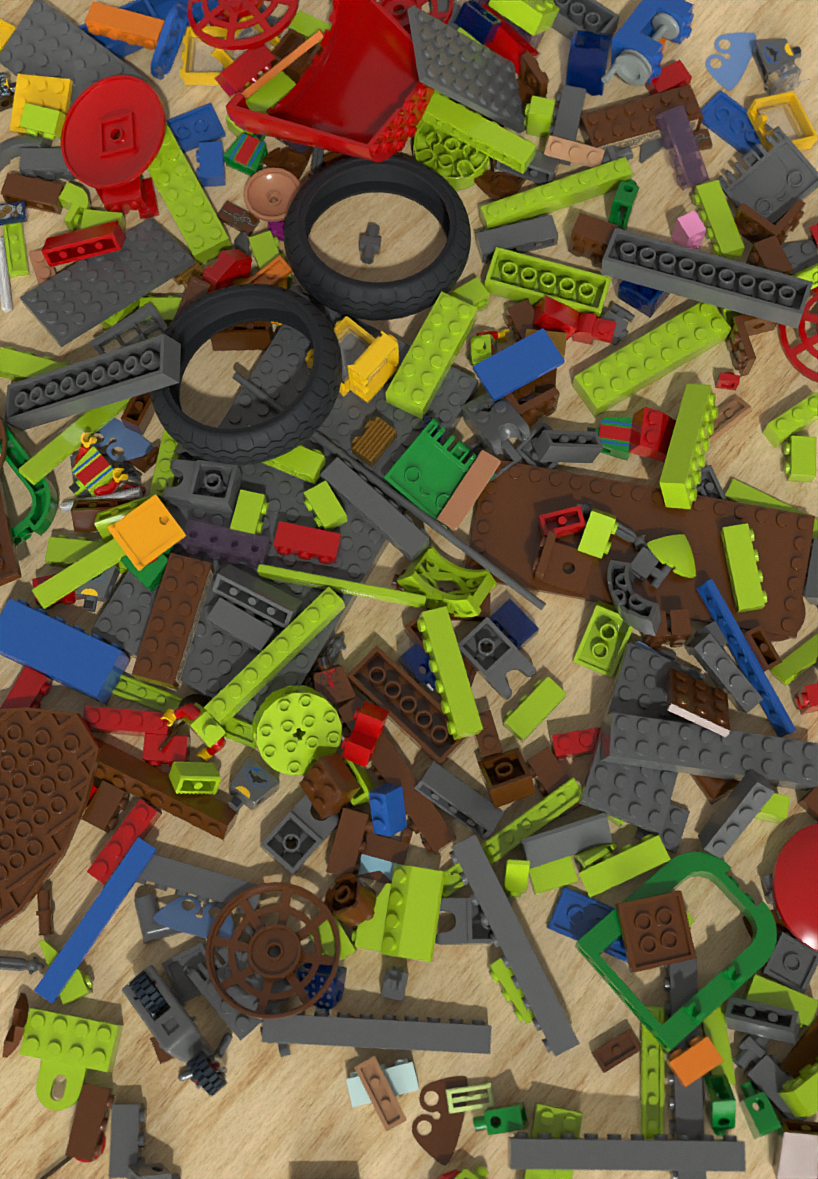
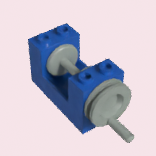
(636, 47)

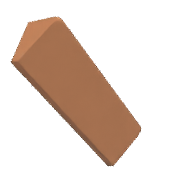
(468, 490)

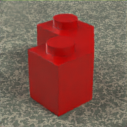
(229, 266)
(362, 741)

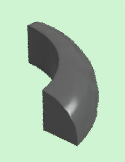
(11, 147)

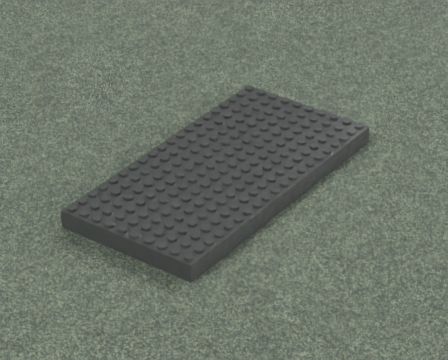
(282, 375)

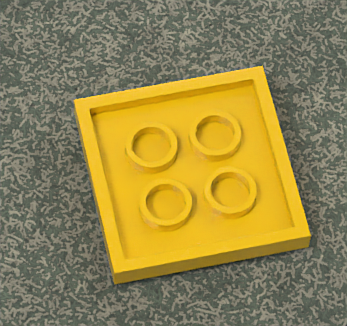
(42, 92)

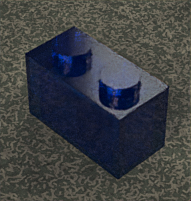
(478, 22)
(514, 624)

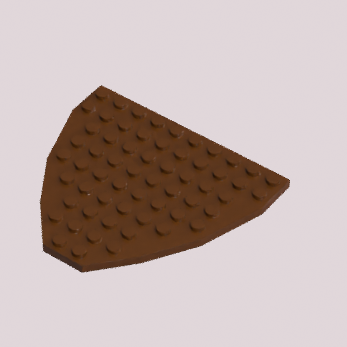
(44, 790)

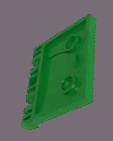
(429, 472)

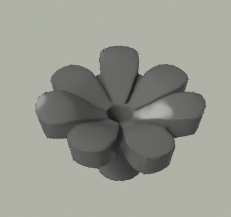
(130, 470)

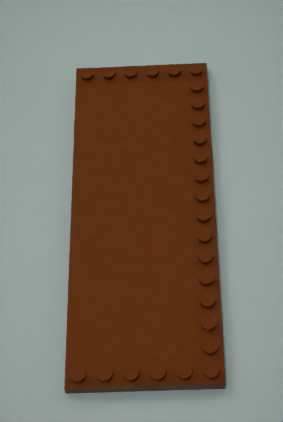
(510, 538)

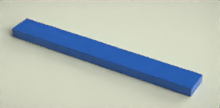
(745, 658)
(95, 920)

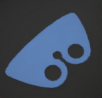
(740, 54)
(132, 442)
(185, 921)

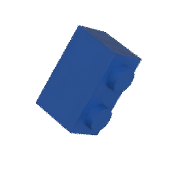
(211, 164)
(387, 809)

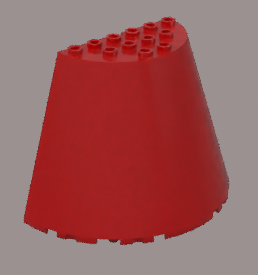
(356, 94)

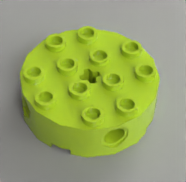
(449, 156)
(277, 724)

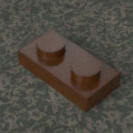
(616, 1050)

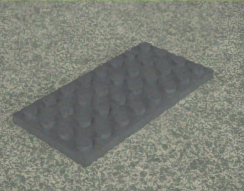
(57, 48)
(465, 70)
(106, 283)
(628, 791)

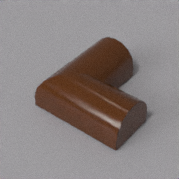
(714, 788)

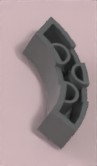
(631, 607)

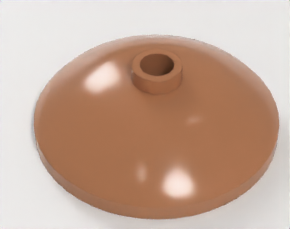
(268, 186)

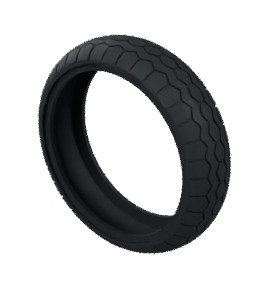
(377, 299)
(292, 425)

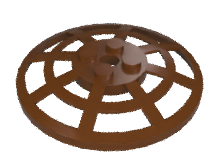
(263, 941)

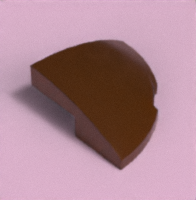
(288, 160)
(499, 185)
(18, 1026)

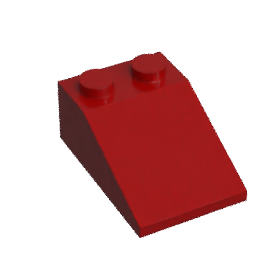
(651, 434)

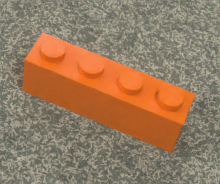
(124, 25)

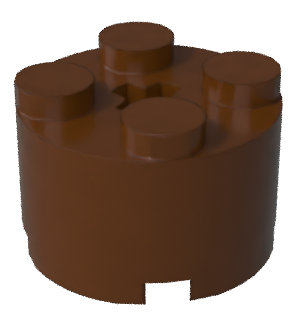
(351, 900)

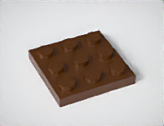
(698, 702)
(655, 931)

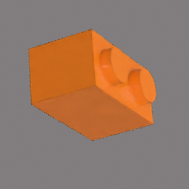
(694, 1060)

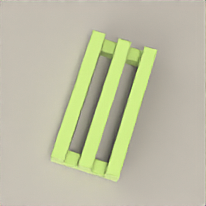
(450, 1100)

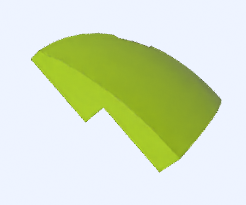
(676, 553)
(591, 855)

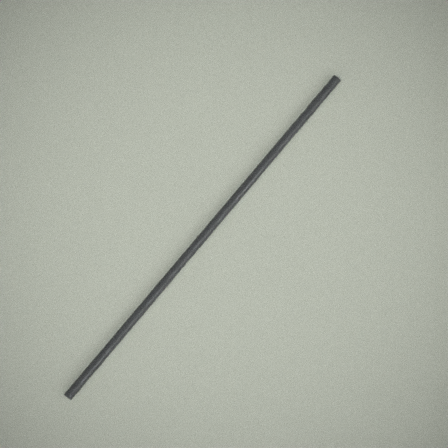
(401, 499)

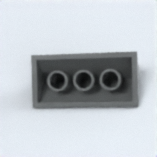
(566, 840)

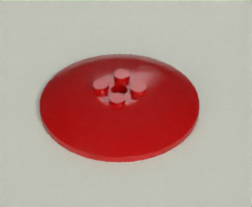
(94, 120)
(797, 885)

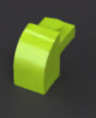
(74, 200)

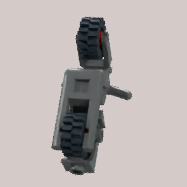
(176, 1030)

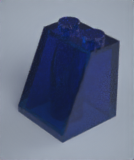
(588, 61)

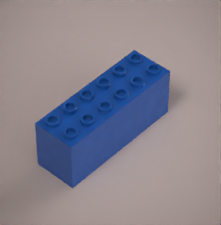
(61, 651)

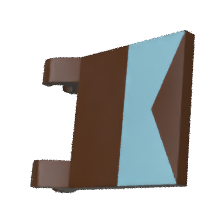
(382, 855)

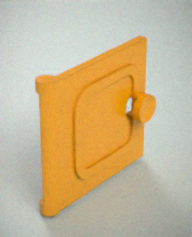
(142, 533)

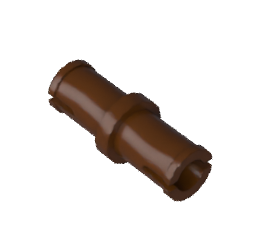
(44, 912)

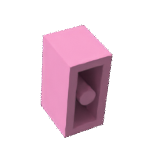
(689, 231)

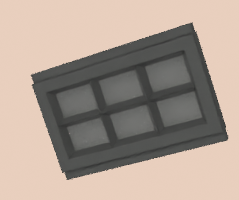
(135, 328)

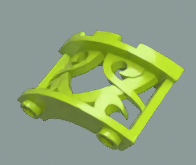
(473, 584)

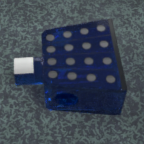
(412, 660)
(335, 991)

